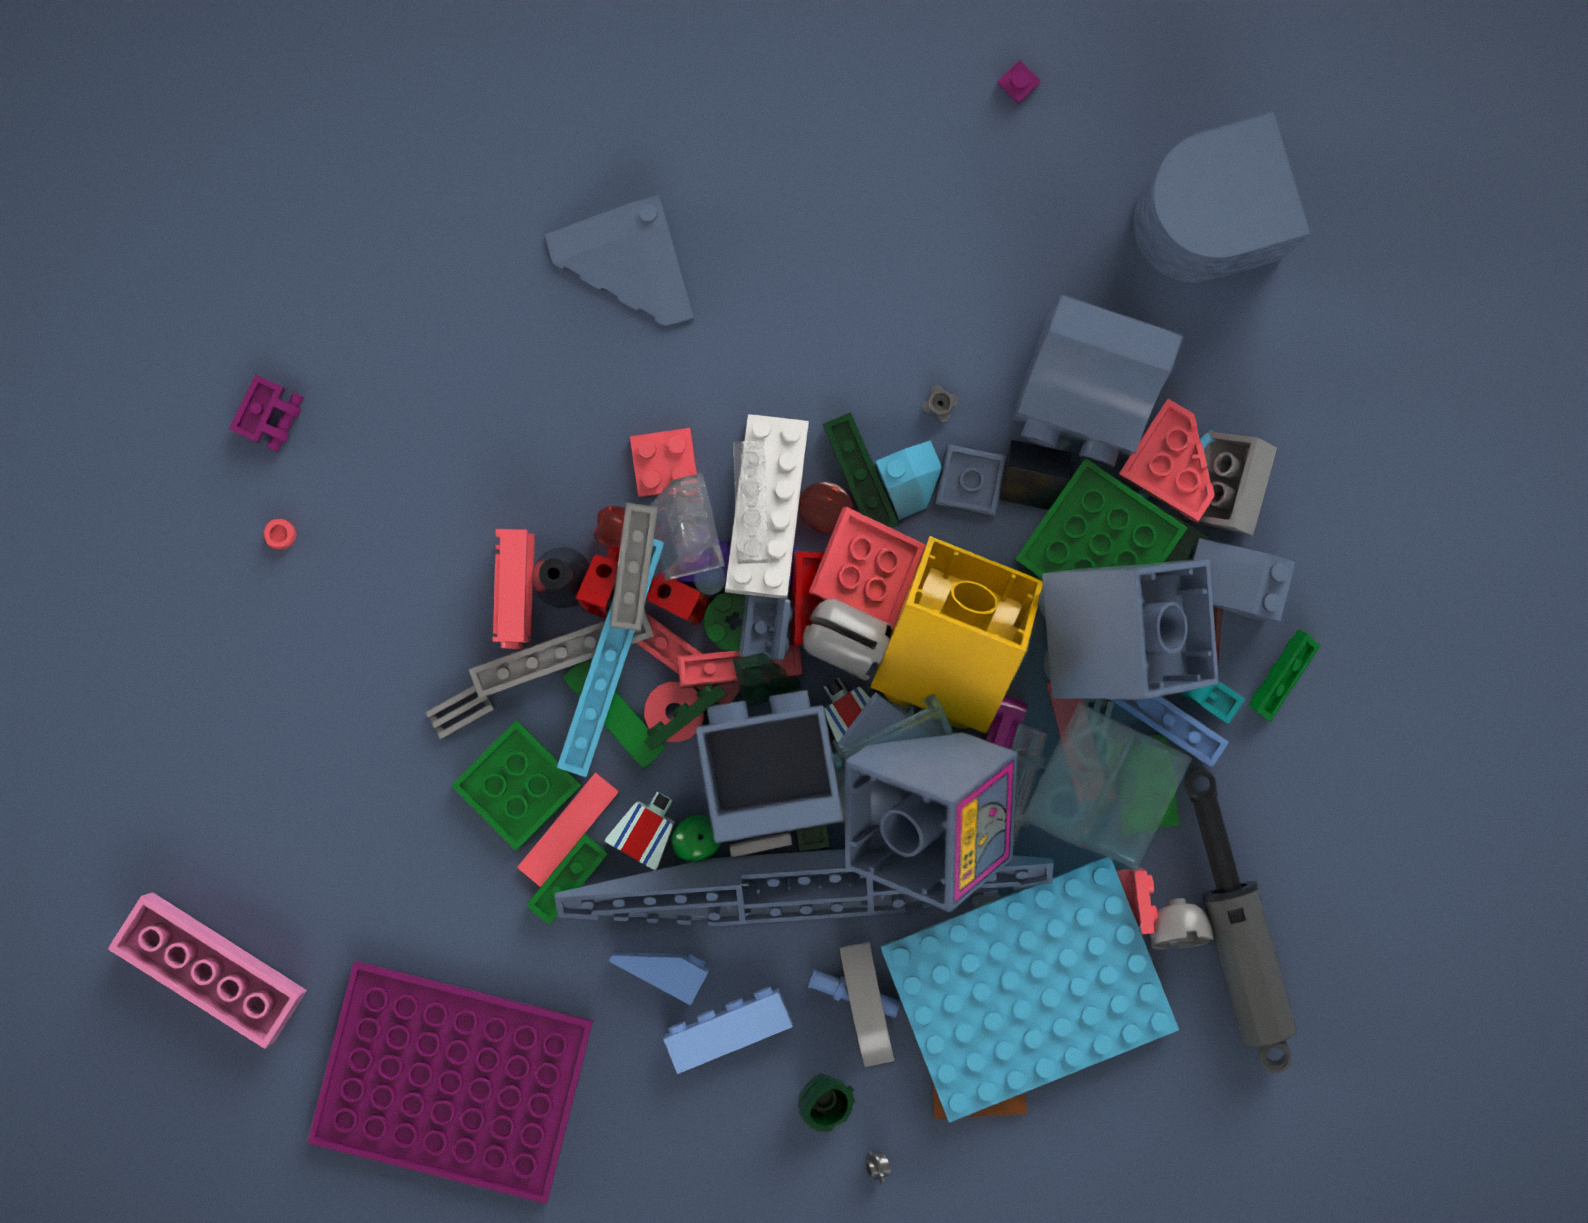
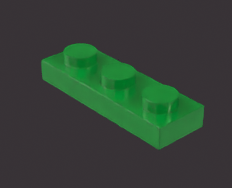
(1284, 675)
(569, 875)

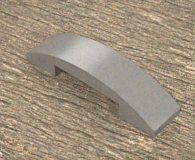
(866, 1004)

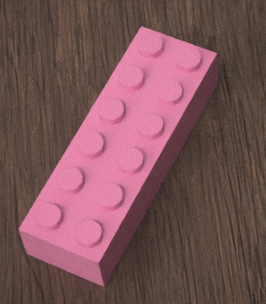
(207, 969)

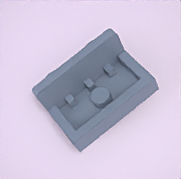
(765, 627)

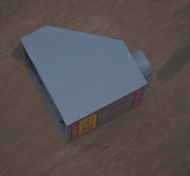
(930, 815)

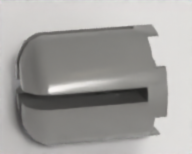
(846, 637)

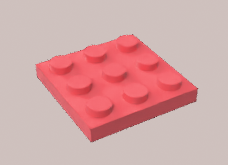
(867, 566)

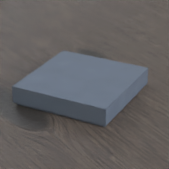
(971, 480)

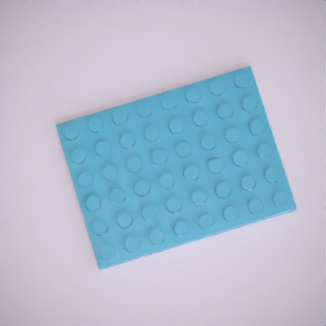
(1029, 988)

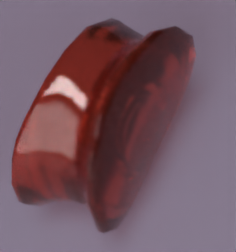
(822, 505)
(610, 526)

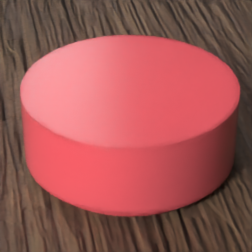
(280, 534)

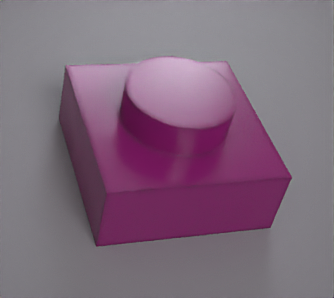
(1018, 82)

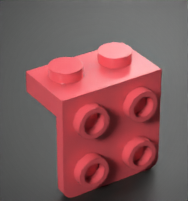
(1137, 889)

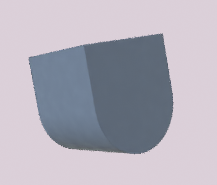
(1221, 204)

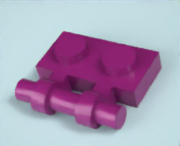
(258, 408)

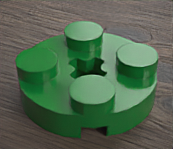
(715, 620)

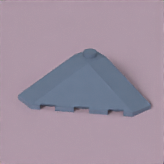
(629, 256)

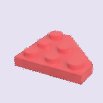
(1172, 463)

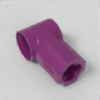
(1006, 721)

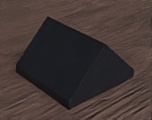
(1034, 475)

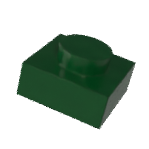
(812, 837)

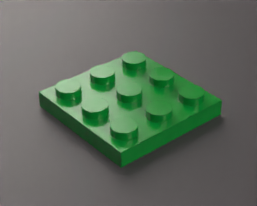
(516, 785)

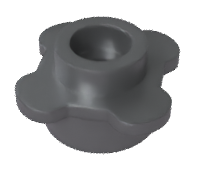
(938, 394)
(877, 1166)

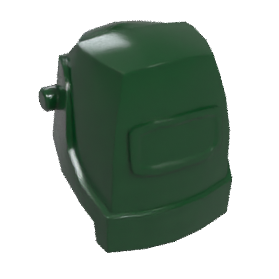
(825, 1103)

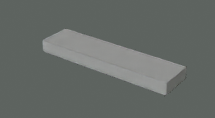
(633, 566)

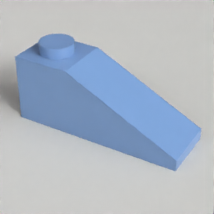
(670, 972)

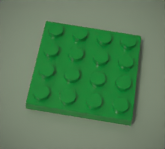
(1098, 526)

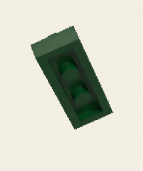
(684, 715)

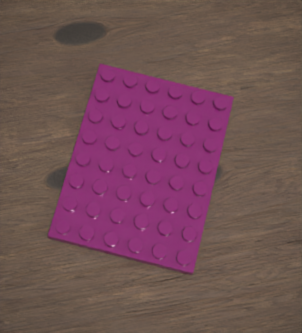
(450, 1081)

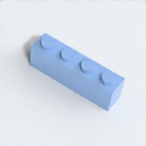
(727, 1030)

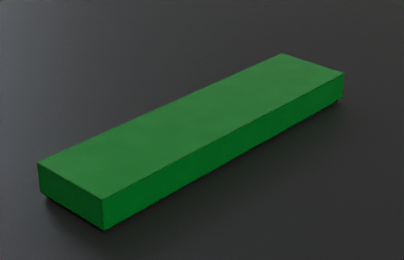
(620, 719)

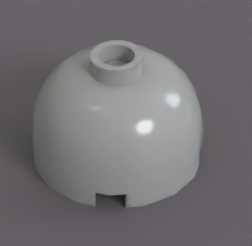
(1181, 926)

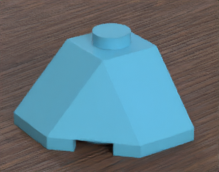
(910, 478)

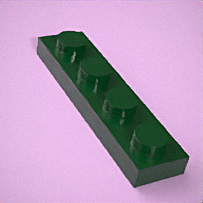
(859, 470)

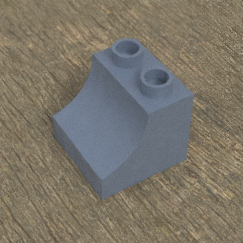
(1094, 380)
(1129, 630)

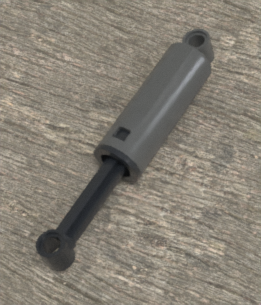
(1243, 938)

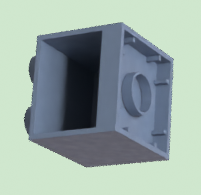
(768, 768)

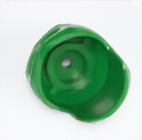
(685, 839)

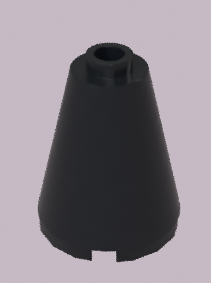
(563, 590)

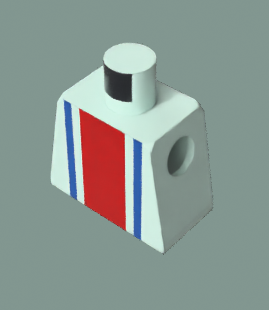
(845, 707)
(644, 831)

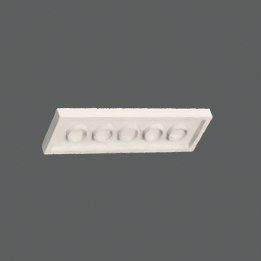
(784, 463)

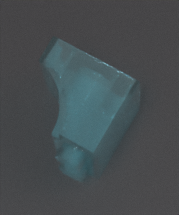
(1106, 787)

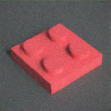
(662, 458)

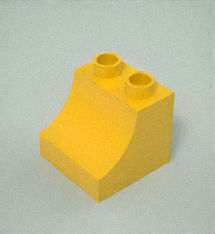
(959, 635)

